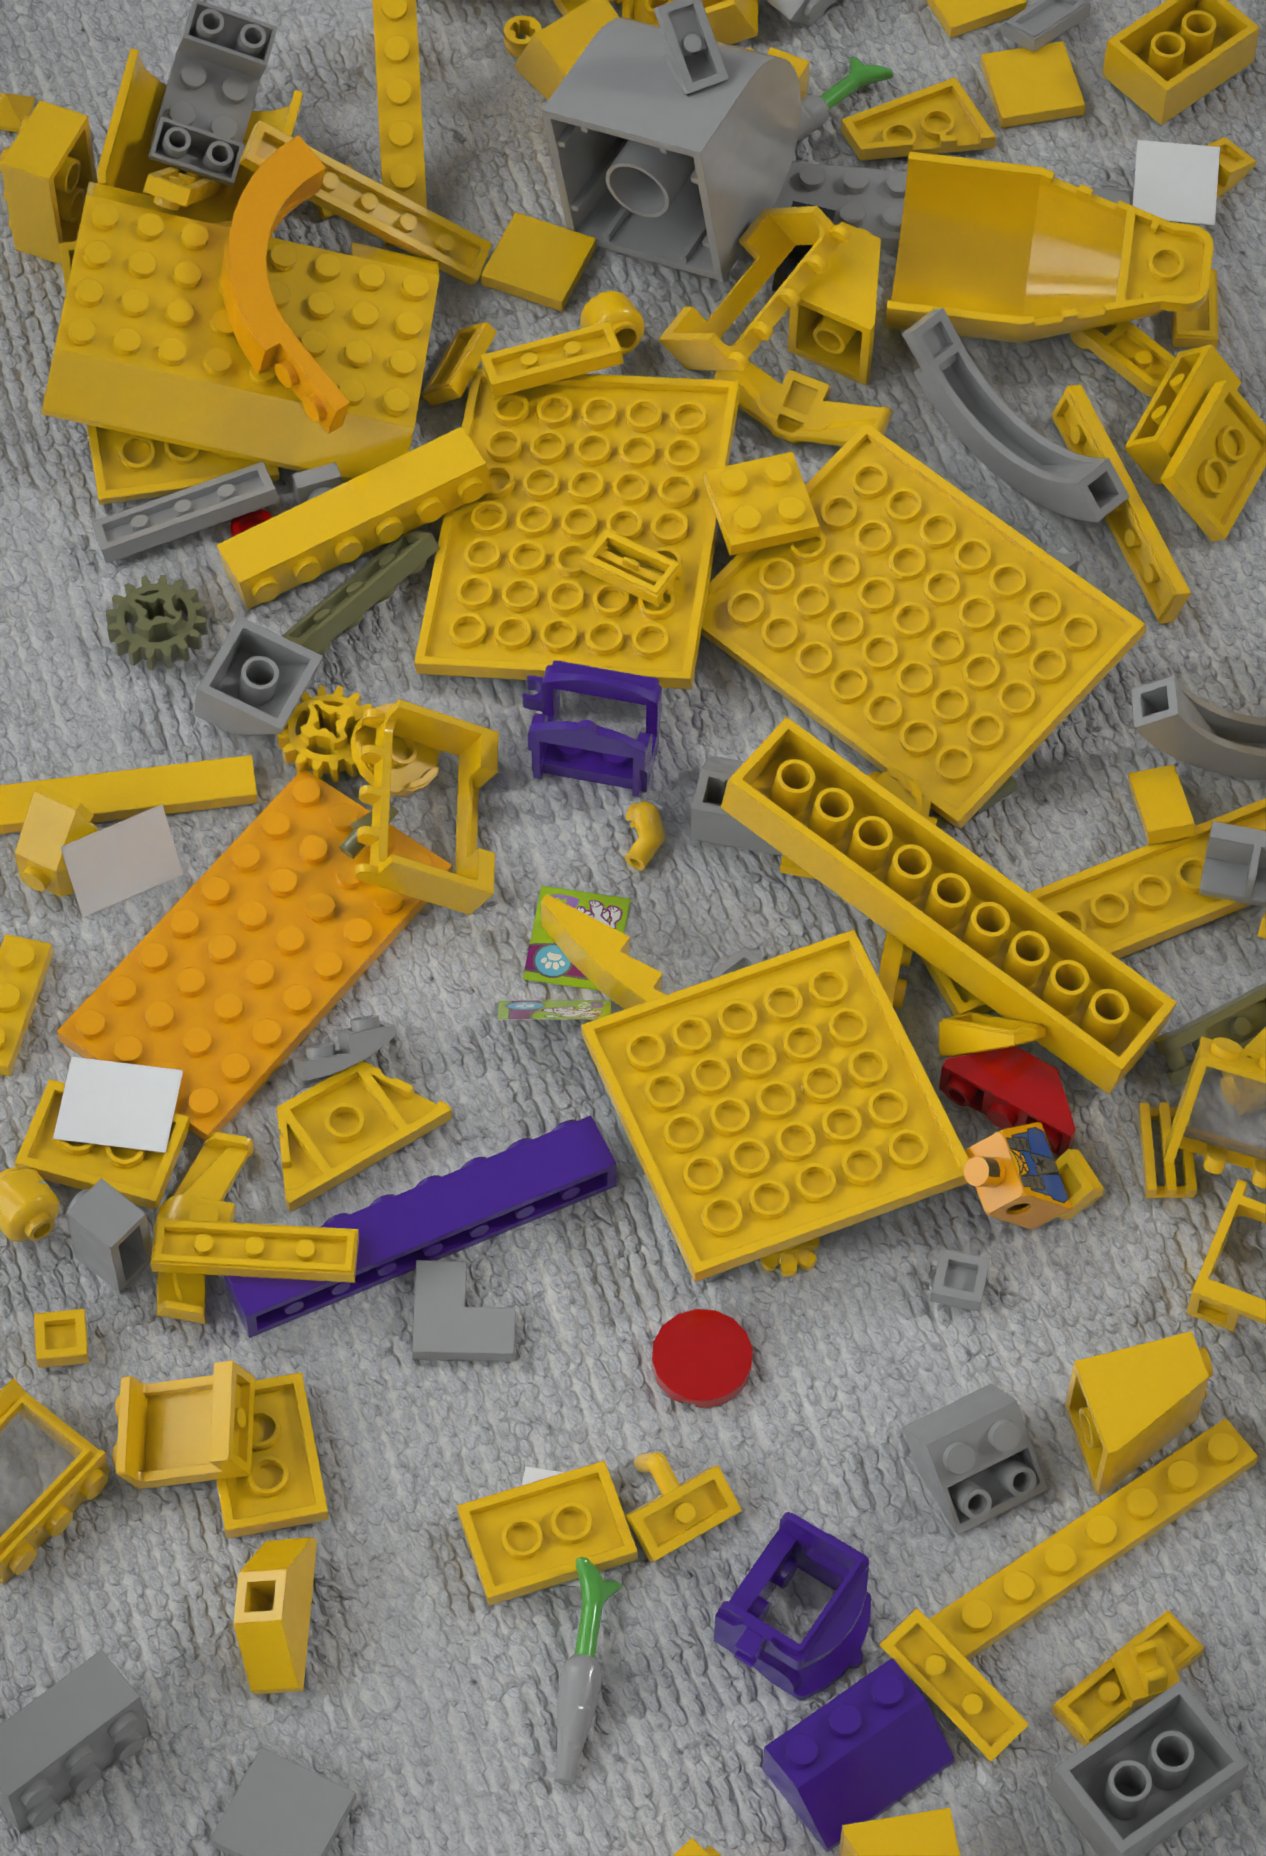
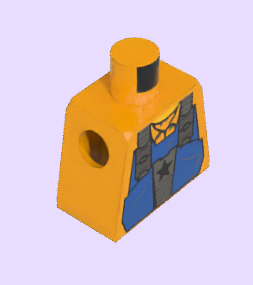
(1017, 1176)

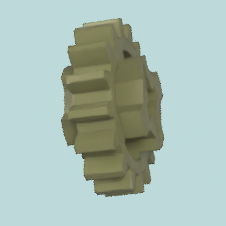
(157, 622)

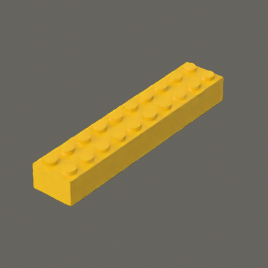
(947, 904)

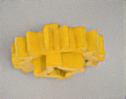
(326, 736)

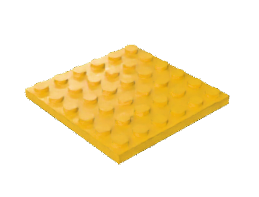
(775, 1104)

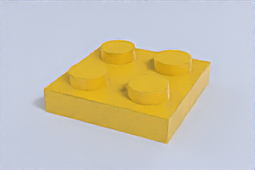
(761, 503)

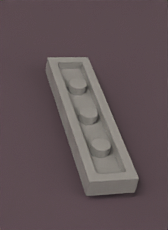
(185, 512)

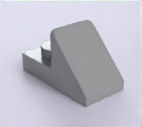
(690, 45)

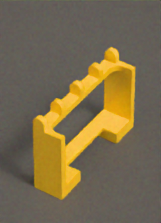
(769, 241)
(478, 762)
(1214, 1300)

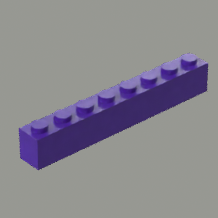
(442, 1219)

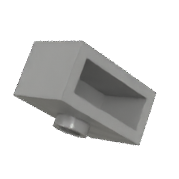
(109, 1234)

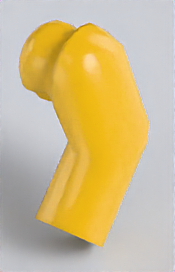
(650, 832)

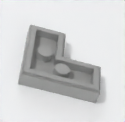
(450, 1329)

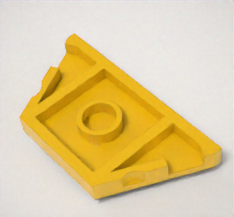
(348, 1127)

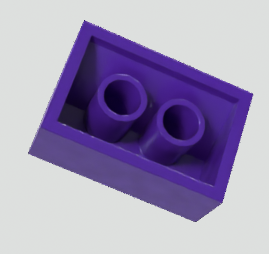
(858, 1754)

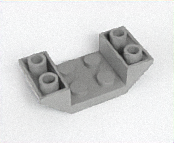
(211, 92)

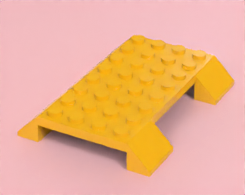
(156, 357)

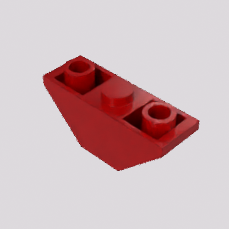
(1011, 1092)

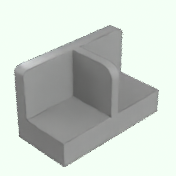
(1235, 864)

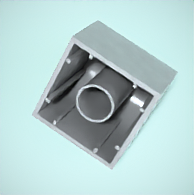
(666, 168)

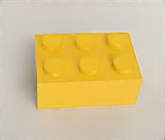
(1179, 54)
(47, 179)

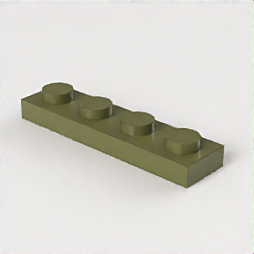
(361, 591)

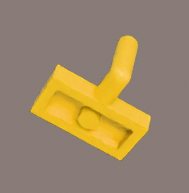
(682, 1508)

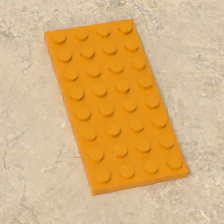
(250, 955)

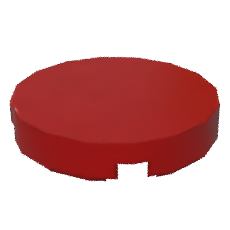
(702, 1358)

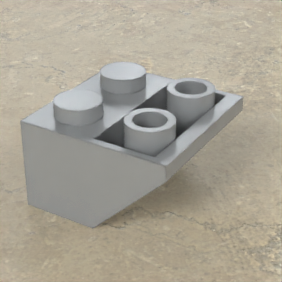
(711, 822)
(976, 1457)

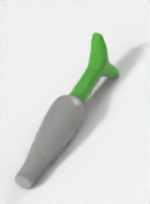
(816, 108)
(581, 1674)

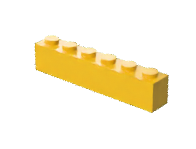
(355, 517)

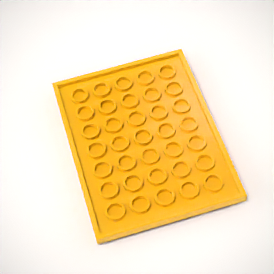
(561, 471)
(918, 626)

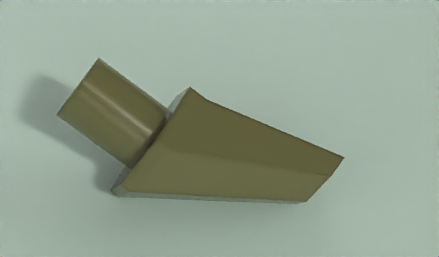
(351, 846)

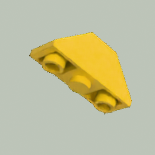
(275, 1614)

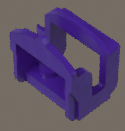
(582, 747)
(836, 1635)

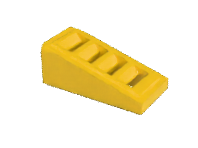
(982, 1032)

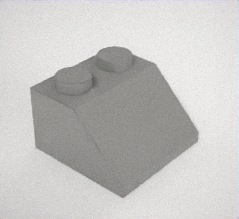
(255, 681)

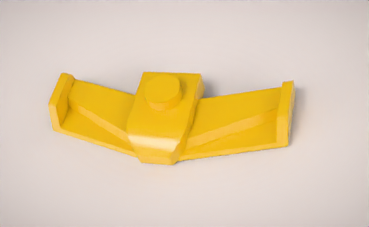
(800, 409)
(201, 1198)

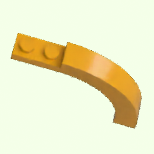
(265, 338)

